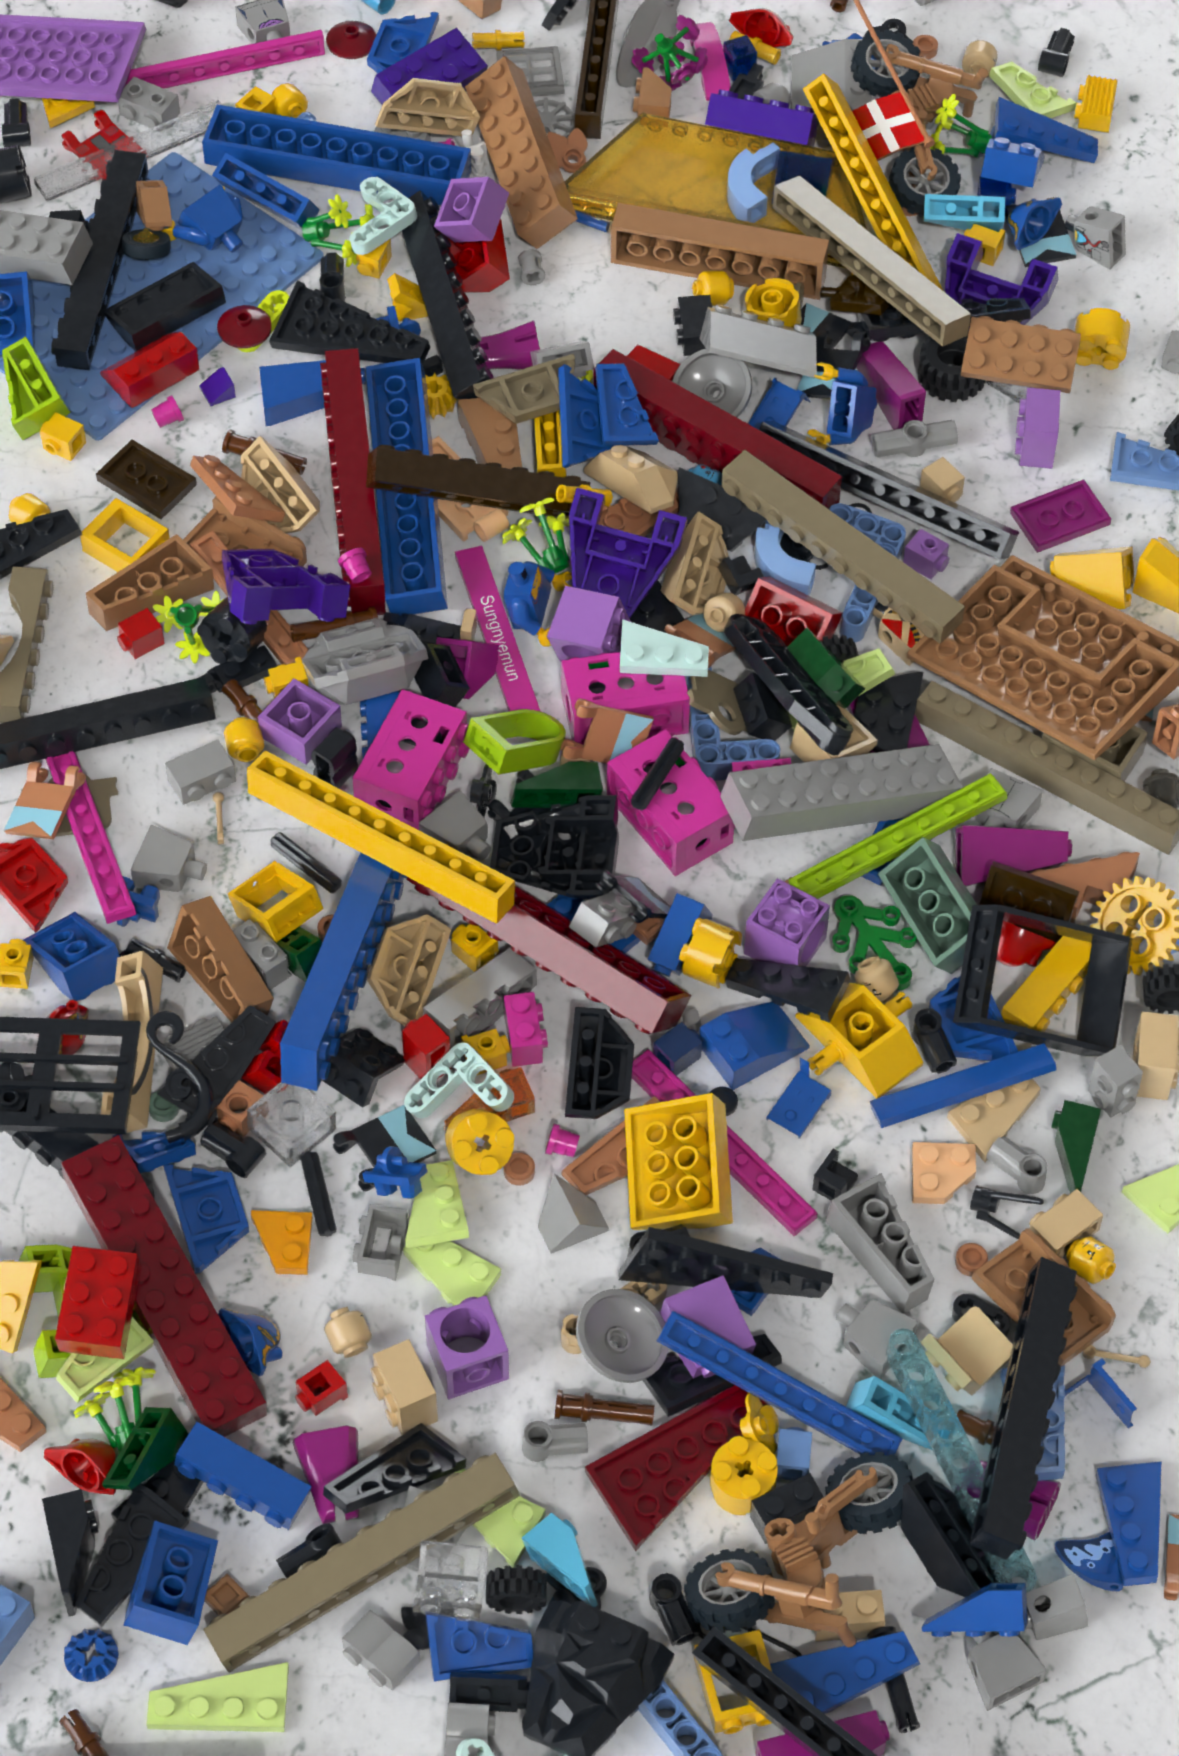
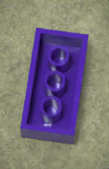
(444, 59)
(762, 119)

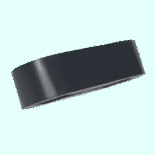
(991, 1311)

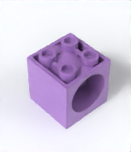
(586, 624)
(786, 926)
(467, 1371)

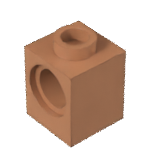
(239, 1097)

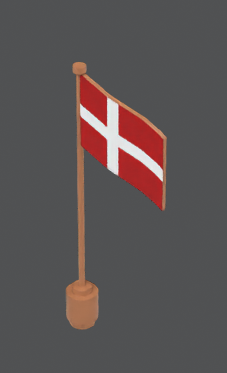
(891, 120)

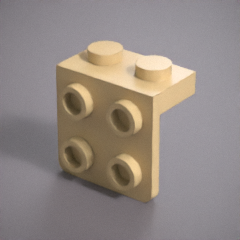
(969, 1351)

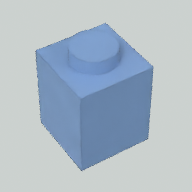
(793, 1453)

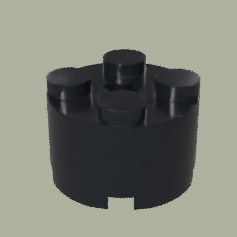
(13, 175)
(229, 637)

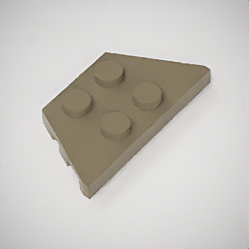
(527, 391)

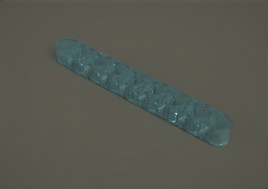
(949, 1449)

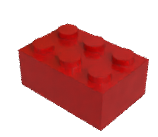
(98, 1302)

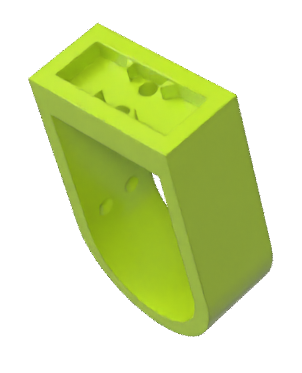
(488, 737)

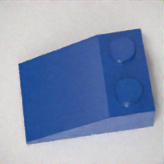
(1012, 162)
(16, 309)
(75, 956)
(750, 1042)
(171, 1583)

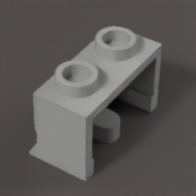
(263, 953)
(385, 1218)

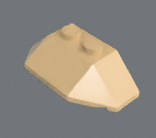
(429, 108)
(635, 477)
(281, 484)
(694, 571)
(408, 966)

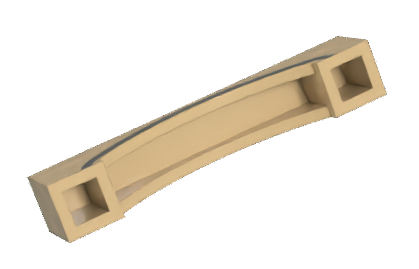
(140, 991)

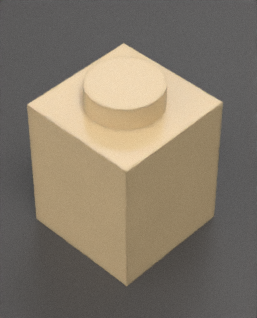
(943, 480)

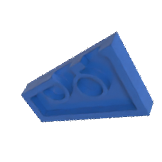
(620, 410)

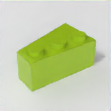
(31, 389)

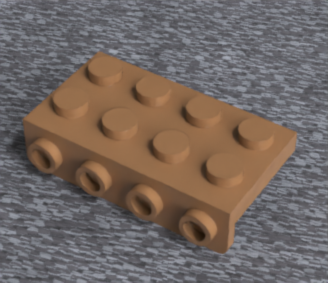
(1020, 354)
(246, 533)
(1005, 1282)

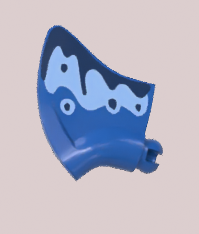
(1092, 1561)

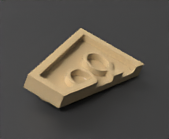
(993, 1114)

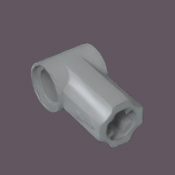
(1018, 1163)
(557, 1439)

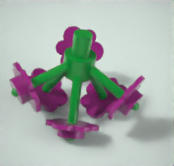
(672, 53)

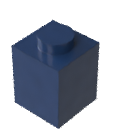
(678, 1048)

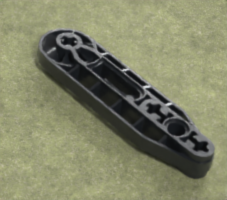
(789, 682)

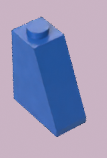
(675, 933)

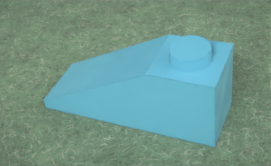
(964, 211)
(889, 1409)
(556, 1550)

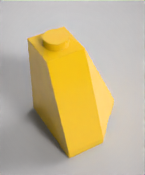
(1099, 573)
(1159, 574)

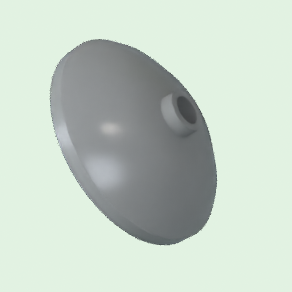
(708, 372)
(632, 1325)

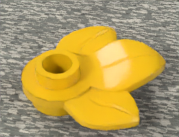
(760, 1422)

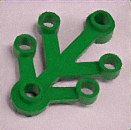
(871, 935)

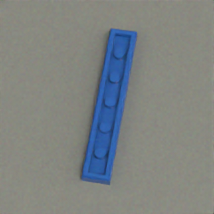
(963, 1085)

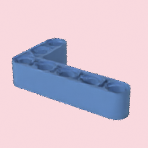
(889, 536)
(708, 747)
(676, 1726)

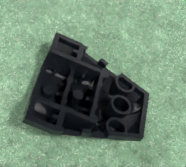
(560, 848)
(588, 1676)

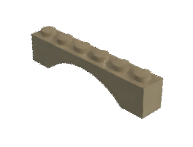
(28, 596)

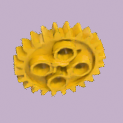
(1160, 938)

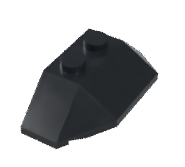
(598, 1065)
(942, 1537)

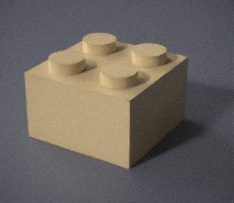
(1157, 1054)
(404, 1387)

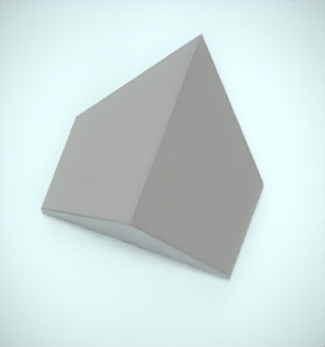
(569, 1216)

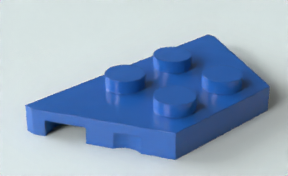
(399, 39)
(579, 419)
(965, 1041)
(207, 1212)

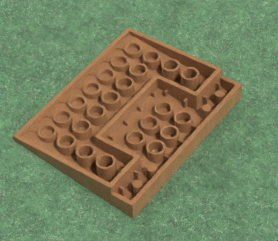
(1054, 657)

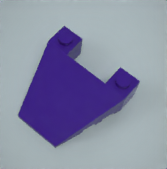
(966, 282)
(617, 560)
(274, 581)

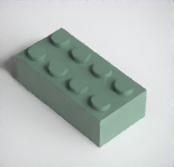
(931, 901)

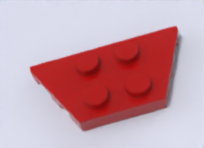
(30, 880)

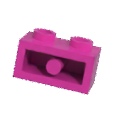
(523, 1029)

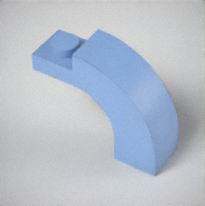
(743, 197)
(778, 564)

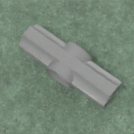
(914, 438)

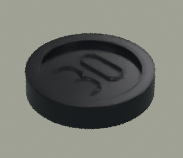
(728, 1097)

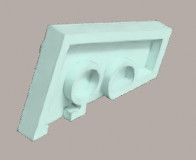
(660, 653)

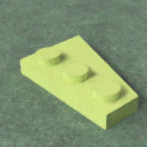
(1026, 92)
(1157, 1197)
(438, 1209)
(454, 1270)
(85, 1372)
(508, 1525)

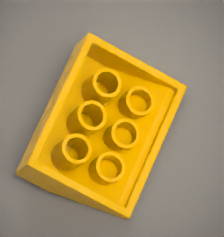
(678, 1164)

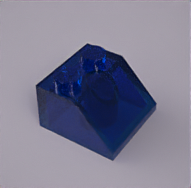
(812, 168)

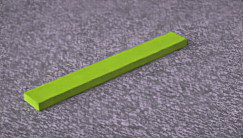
(900, 837)

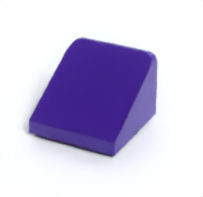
(218, 387)

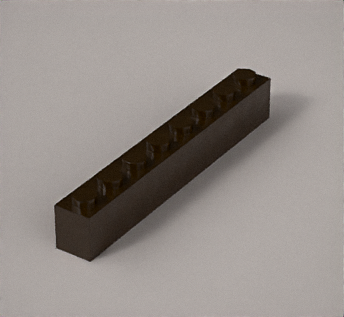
(596, 67)
(465, 480)

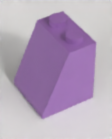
(713, 1309)

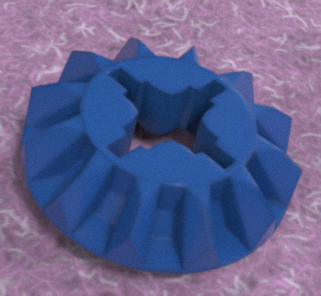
(99, 1666)

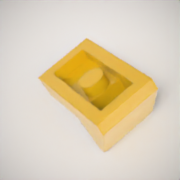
(407, 298)

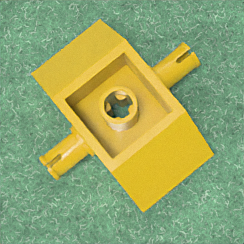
(866, 1039)

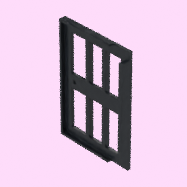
(45, 1062)

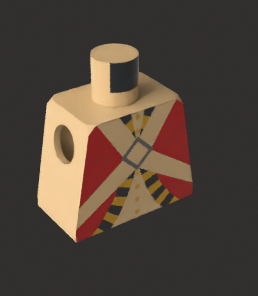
(895, 632)

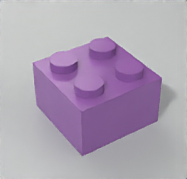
(471, 209)
(1038, 428)
(299, 720)

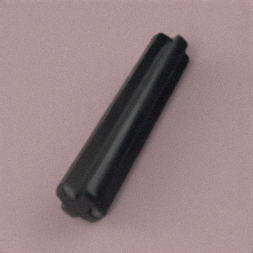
(657, 774)
(306, 862)
(318, 1194)

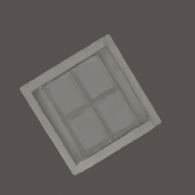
(540, 68)

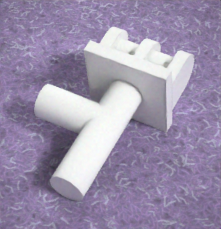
(478, 153)

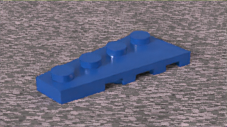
(1027, 126)
(1133, 1518)
(845, 1673)

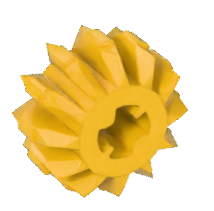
(439, 395)

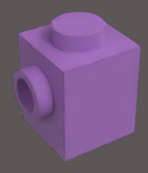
(926, 554)

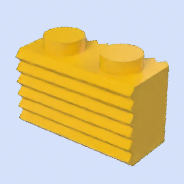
(1096, 104)

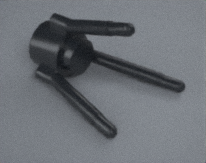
(987, 1200)

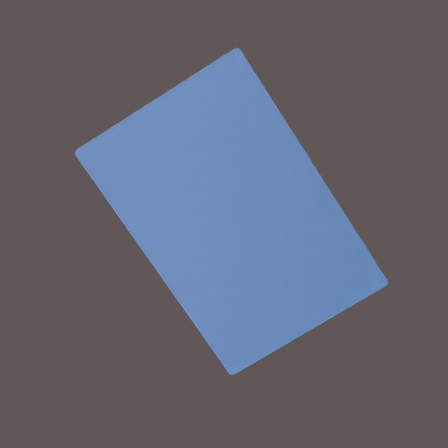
(265, 262)

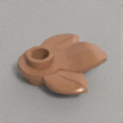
(568, 149)

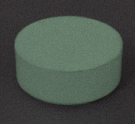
(161, 1109)

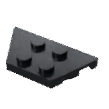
(710, 499)
(890, 710)

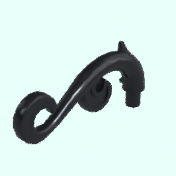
(187, 1071)

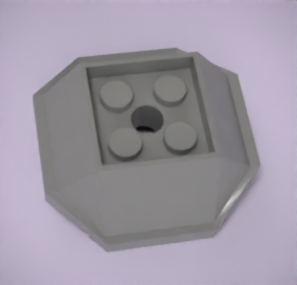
(364, 660)

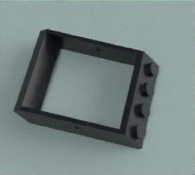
(1102, 991)

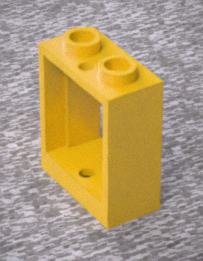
(108, 522)
(285, 915)
(734, 1719)

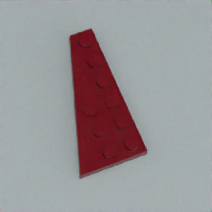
(660, 1468)

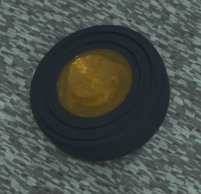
(146, 244)

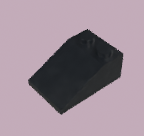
(71, 1532)

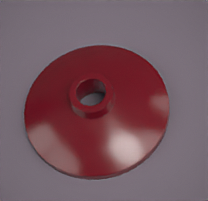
(350, 39)
(244, 326)

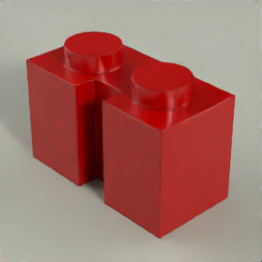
(424, 1045)
(265, 1067)

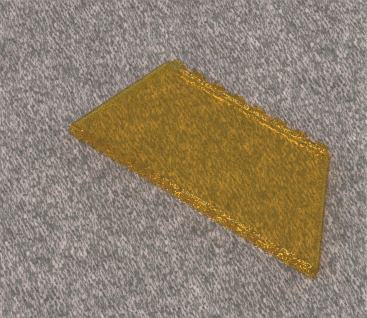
(685, 171)

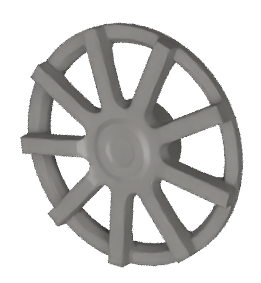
(550, 119)

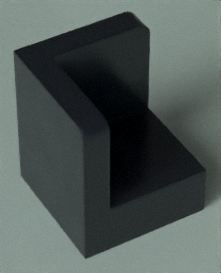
(739, 574)
(833, 1178)

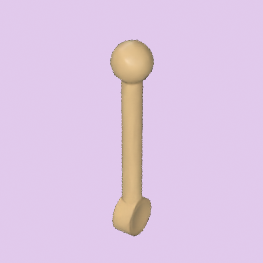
(218, 798)
(1091, 1352)

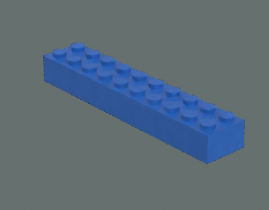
(333, 153)
(406, 521)
(339, 973)

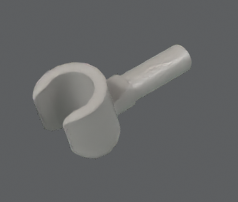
(691, 1020)

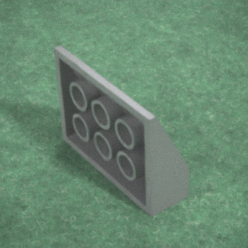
(834, 62)
(760, 341)

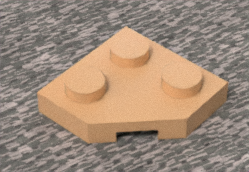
(940, 1170)

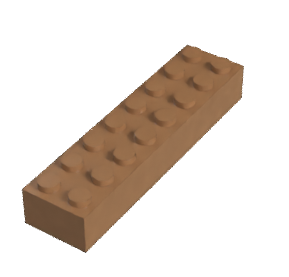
(521, 153)
(697, 244)

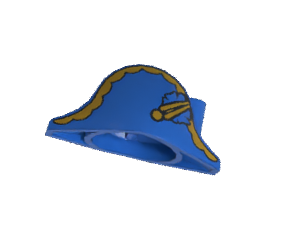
(1032, 220)
(254, 1338)

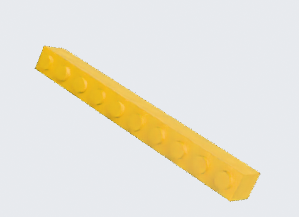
(865, 173)
(381, 836)

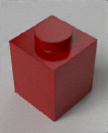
(140, 633)

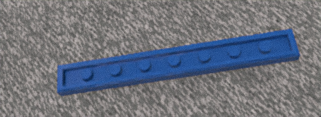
(776, 1387)

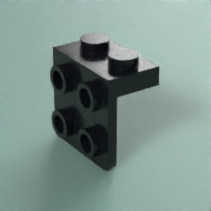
(360, 1065)

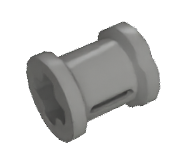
(531, 264)

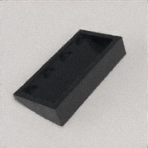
(165, 306)

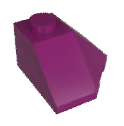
(475, 660)

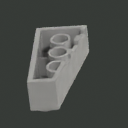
(479, 998)
(881, 1242)

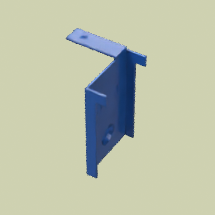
(778, 405)
(799, 1102)
(1109, 1392)

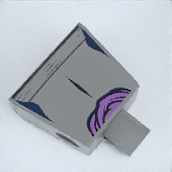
(263, 20)

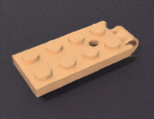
(463, 520)

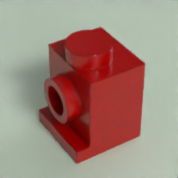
(320, 1379)

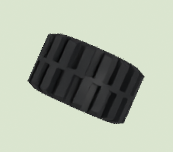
(942, 378)

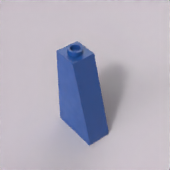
(292, 390)

